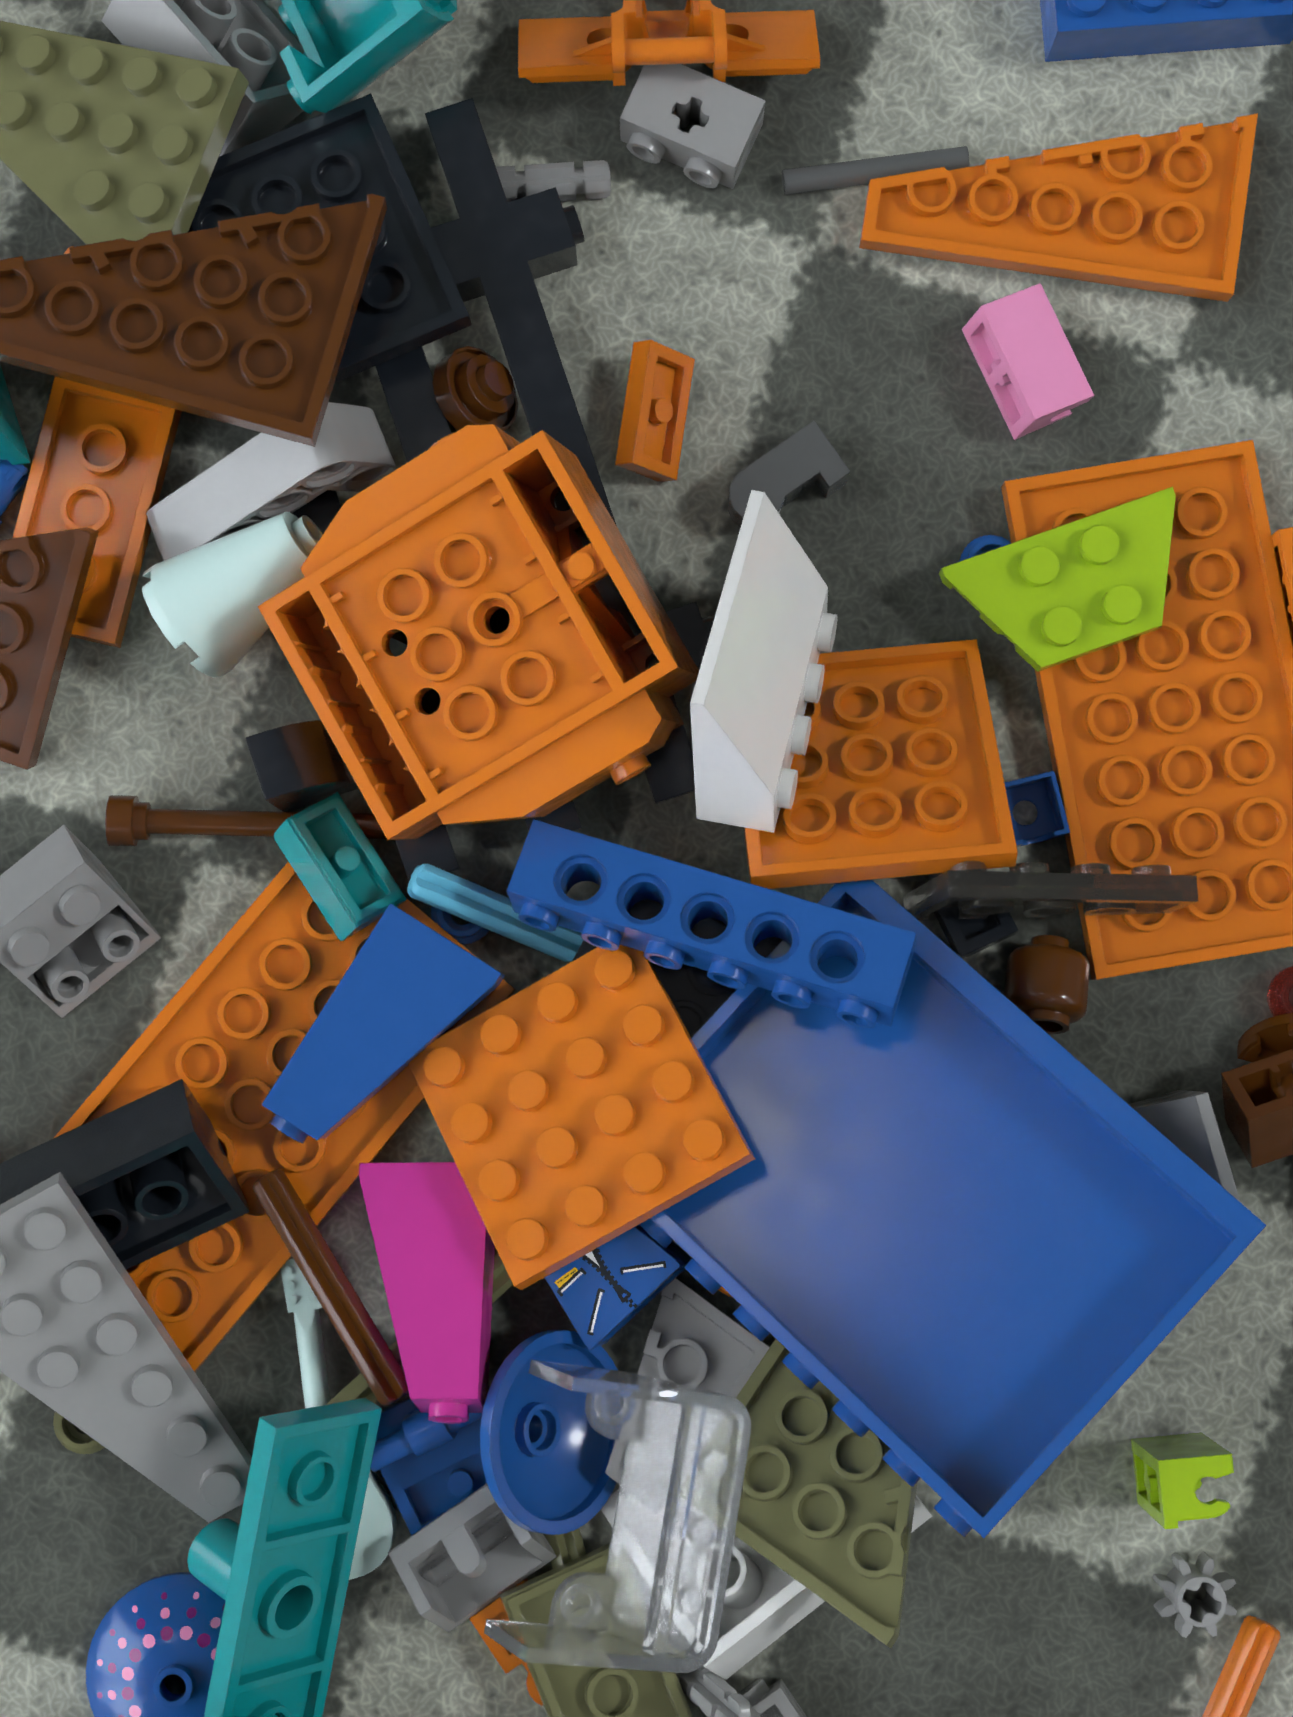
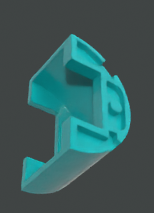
(353, 44)

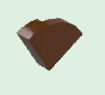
(1266, 1038)

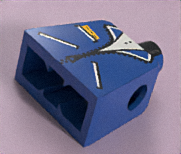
(615, 1283)

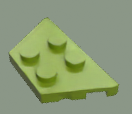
(1075, 583)

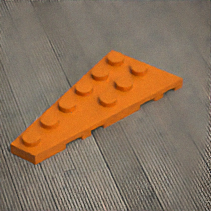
(1102, 211)

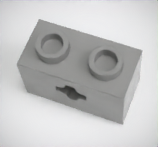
(670, 98)

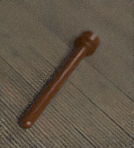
(133, 820)

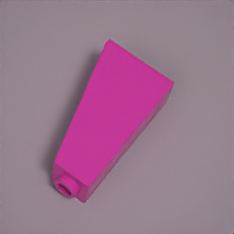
(435, 1280)

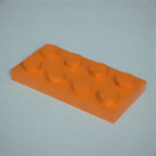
(102, 470)

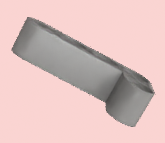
(272, 478)

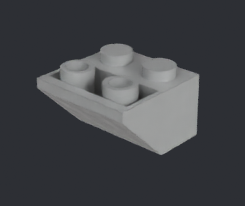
(67, 922)

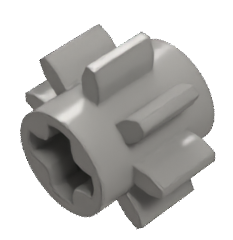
(1192, 1577)

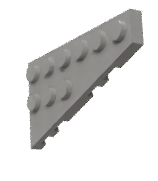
(102, 1358)

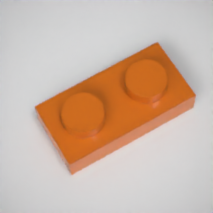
(654, 411)

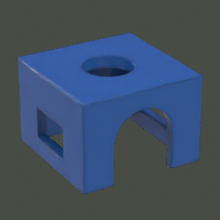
(1045, 795)

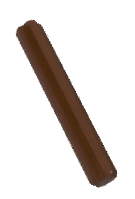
(331, 1287)

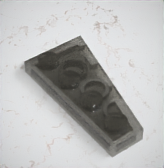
(1045, 894)

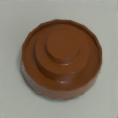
(475, 389)

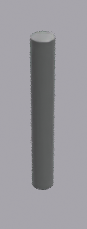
(861, 171)

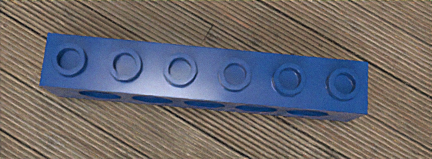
(560, 858)

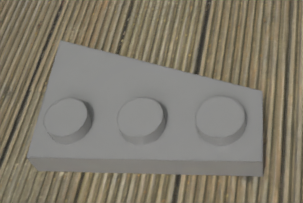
(696, 1348)

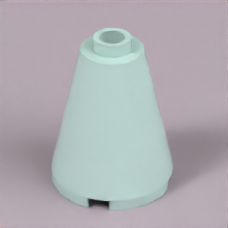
(216, 589)

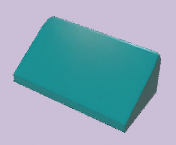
(338, 866)

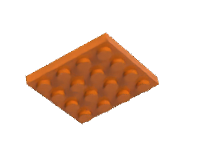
(893, 773)
(577, 1111)

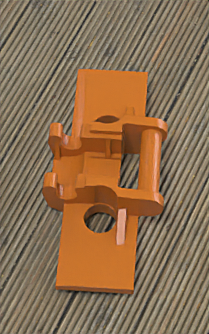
(700, 33)

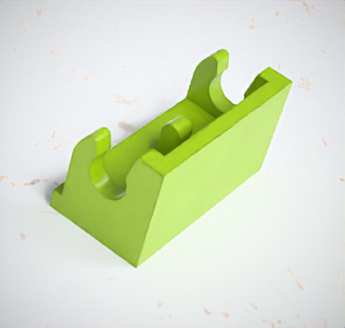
(1171, 1471)

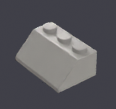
(222, 33)

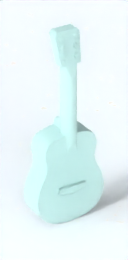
(378, 1515)

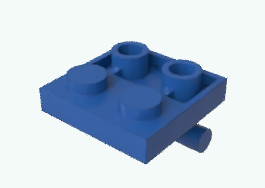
(427, 1462)

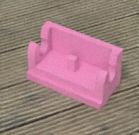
(1027, 360)

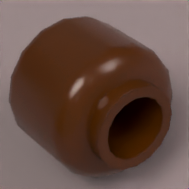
(1048, 982)

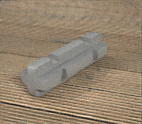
(591, 180)
(715, 1695)

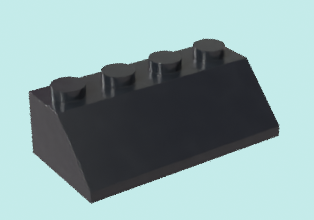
(141, 1173)

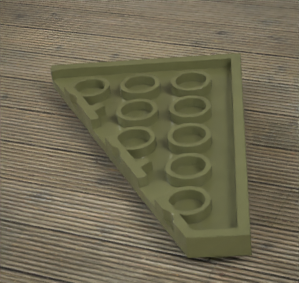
(112, 130)
(824, 1499)

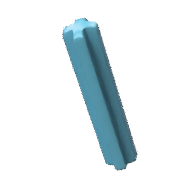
(487, 910)

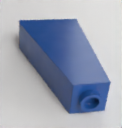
(384, 1012)

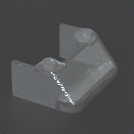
(669, 1532)

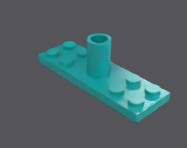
(287, 1560)

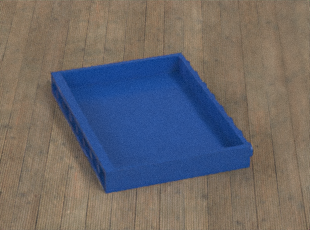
(946, 1220)

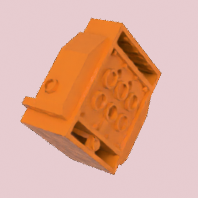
(520, 711)

